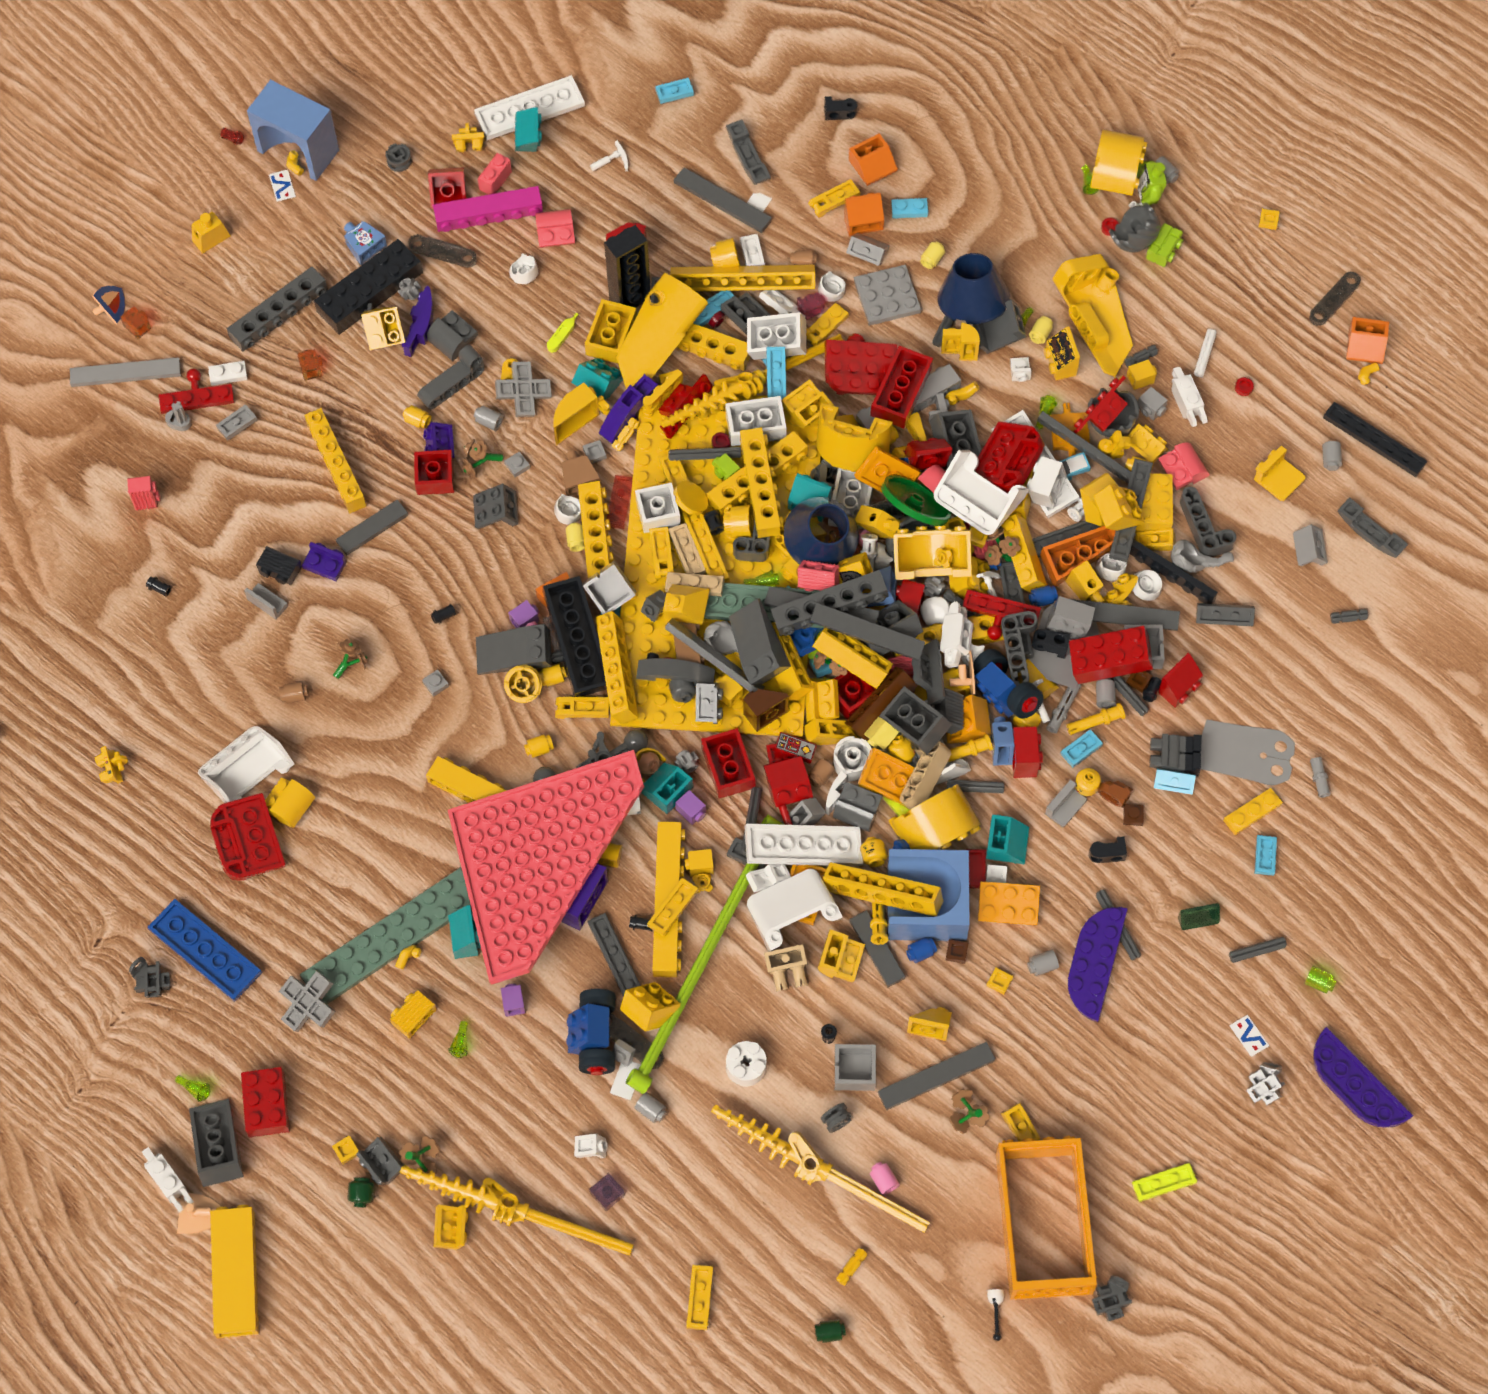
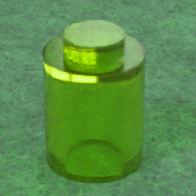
(1320, 980)

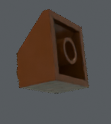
(764, 707)

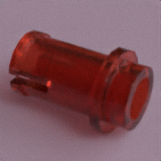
(235, 137)

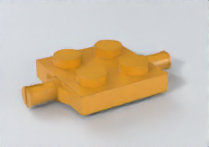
(1068, 420)

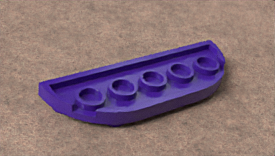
(1095, 960)
(1356, 1084)

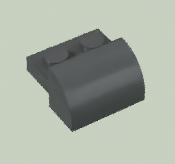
(742, 308)
(451, 334)
(857, 806)

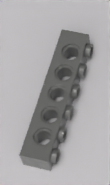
(280, 300)
(836, 594)

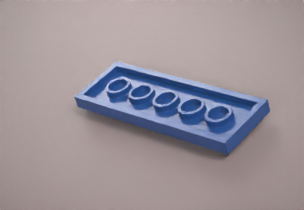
(204, 950)

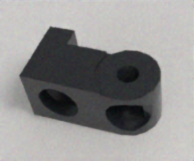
(839, 109)
(1051, 642)
(1108, 852)

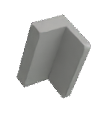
(867, 248)
(1310, 546)
(266, 600)
(1065, 804)

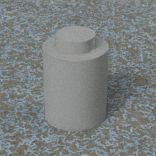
(1170, 171)
(488, 418)
(1332, 455)
(1105, 693)
(1043, 963)
(651, 1108)

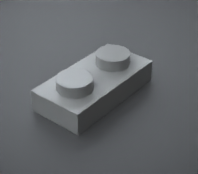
(236, 422)

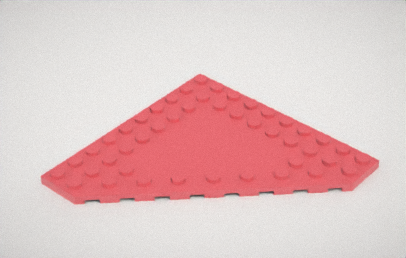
(533, 852)

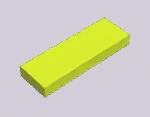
(1164, 1182)

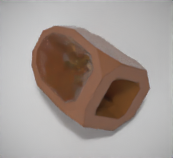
(1115, 792)

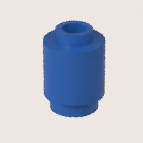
(1043, 596)
(921, 950)

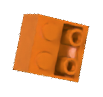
(872, 159)
(864, 213)
(1367, 340)

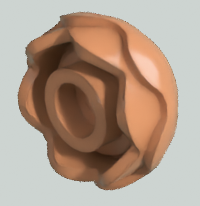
(648, 763)

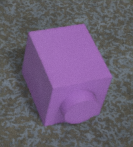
(523, 614)
(691, 807)
(512, 1000)

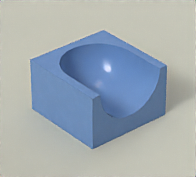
(289, 117)
(937, 868)

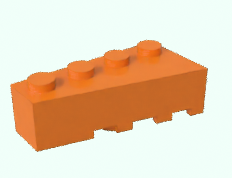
(1069, 553)

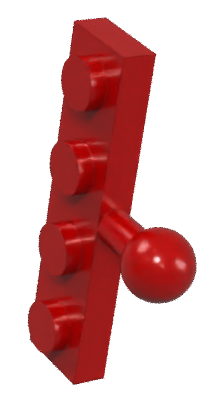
(197, 397)
(997, 608)

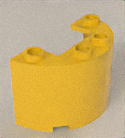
(1118, 162)
(847, 444)
(916, 552)
(938, 821)

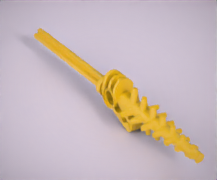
(744, 384)
(800, 1150)
(508, 1207)

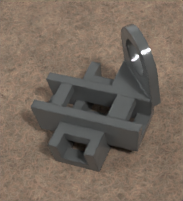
(157, 982)
(1115, 1287)

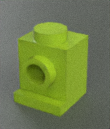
(724, 466)

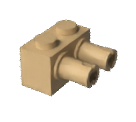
(787, 958)

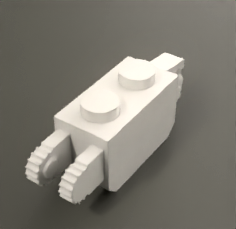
(1187, 397)
(956, 635)
(165, 1178)

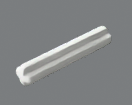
(1205, 353)

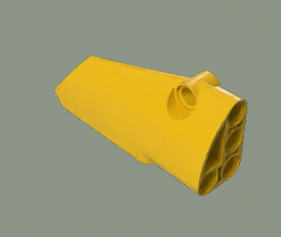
(1096, 308)
(658, 328)

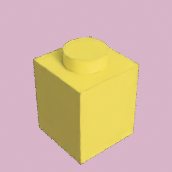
(880, 734)

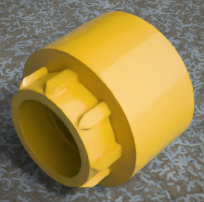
(725, 253)
(739, 521)

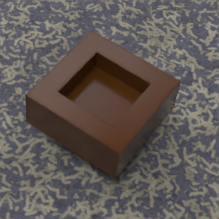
(1139, 680)
(1133, 815)
(957, 951)

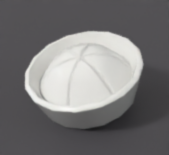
(1147, 579)

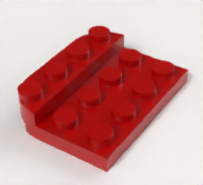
(857, 366)
(1010, 455)
(246, 838)

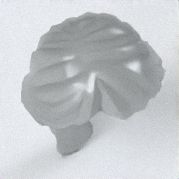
(1191, 560)
(720, 637)

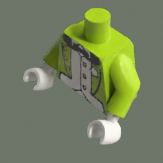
(1151, 183)

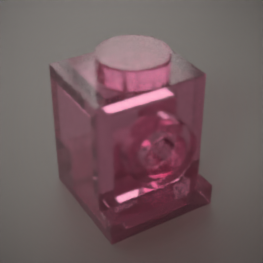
(811, 305)

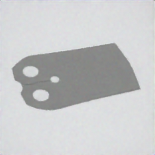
(1053, 667)
(1237, 751)

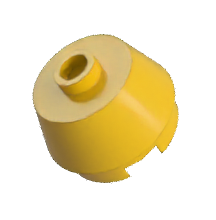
(523, 683)

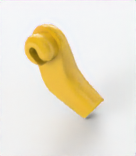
(962, 393)

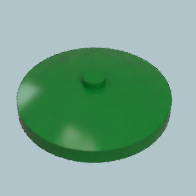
(914, 500)

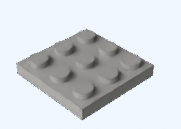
(887, 295)

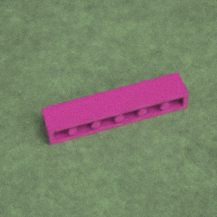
(487, 209)

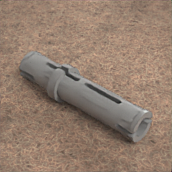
(1054, 724)

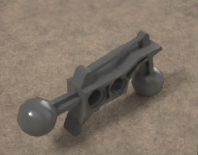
(633, 740)

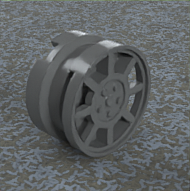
(399, 157)
(836, 1117)

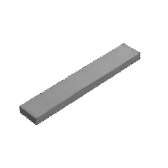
(125, 372)

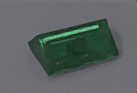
(1199, 916)

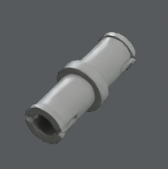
(1320, 777)

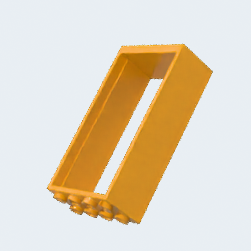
(1047, 1148)

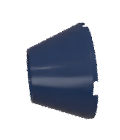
(973, 290)
(802, 543)

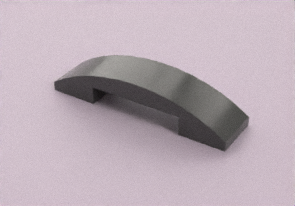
(746, 152)
(1369, 530)
(674, 669)

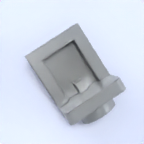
(942, 405)

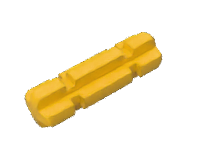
(625, 434)
(851, 1266)

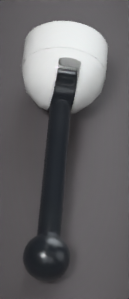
(996, 1297)

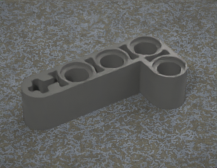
(453, 379)
(1203, 521)
(751, 546)
(1015, 634)

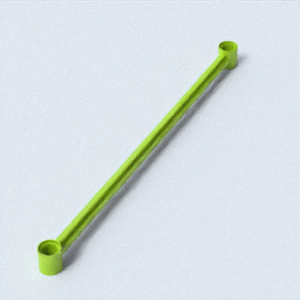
(640, 1078)

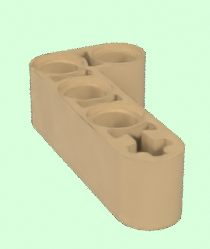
(925, 775)

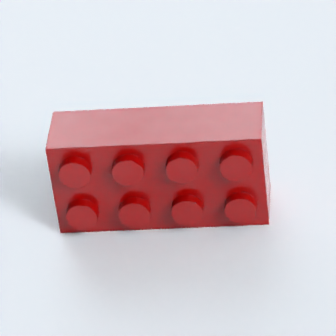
(901, 386)
(1111, 654)

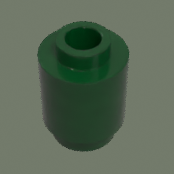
(830, 1331)

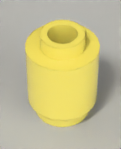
(932, 255)
(1041, 330)
(575, 537)

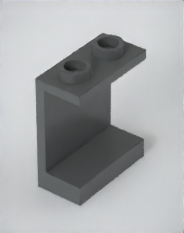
(1002, 330)

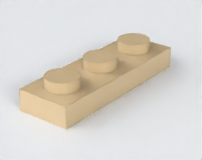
(686, 550)
(712, 582)

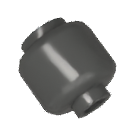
(682, 690)

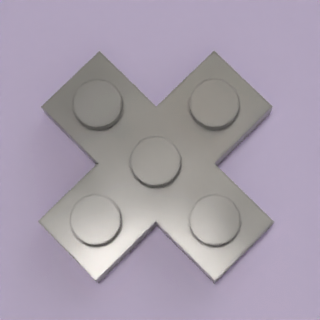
(523, 389)
(307, 1001)

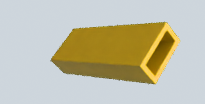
(234, 1272)

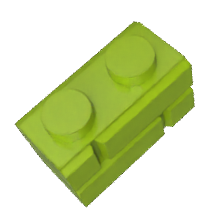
(1163, 248)

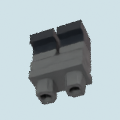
(1177, 753)

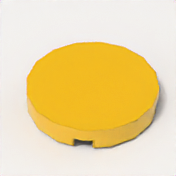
(690, 498)

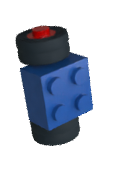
(999, 689)
(590, 1031)

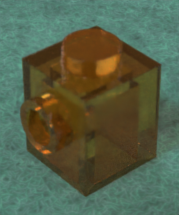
(135, 322)
(310, 364)

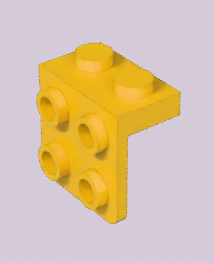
(1278, 475)

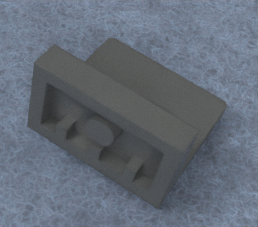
(495, 505)

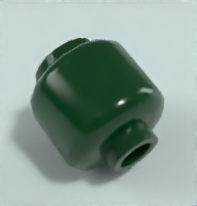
(360, 1191)

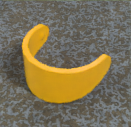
(646, 750)

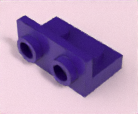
(439, 437)
(324, 561)

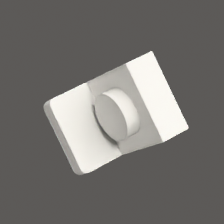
(1020, 369)
(590, 1146)

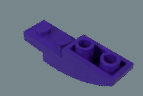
(422, 319)
(626, 408)

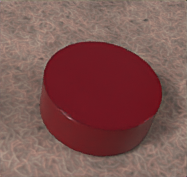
(717, 319)
(720, 440)

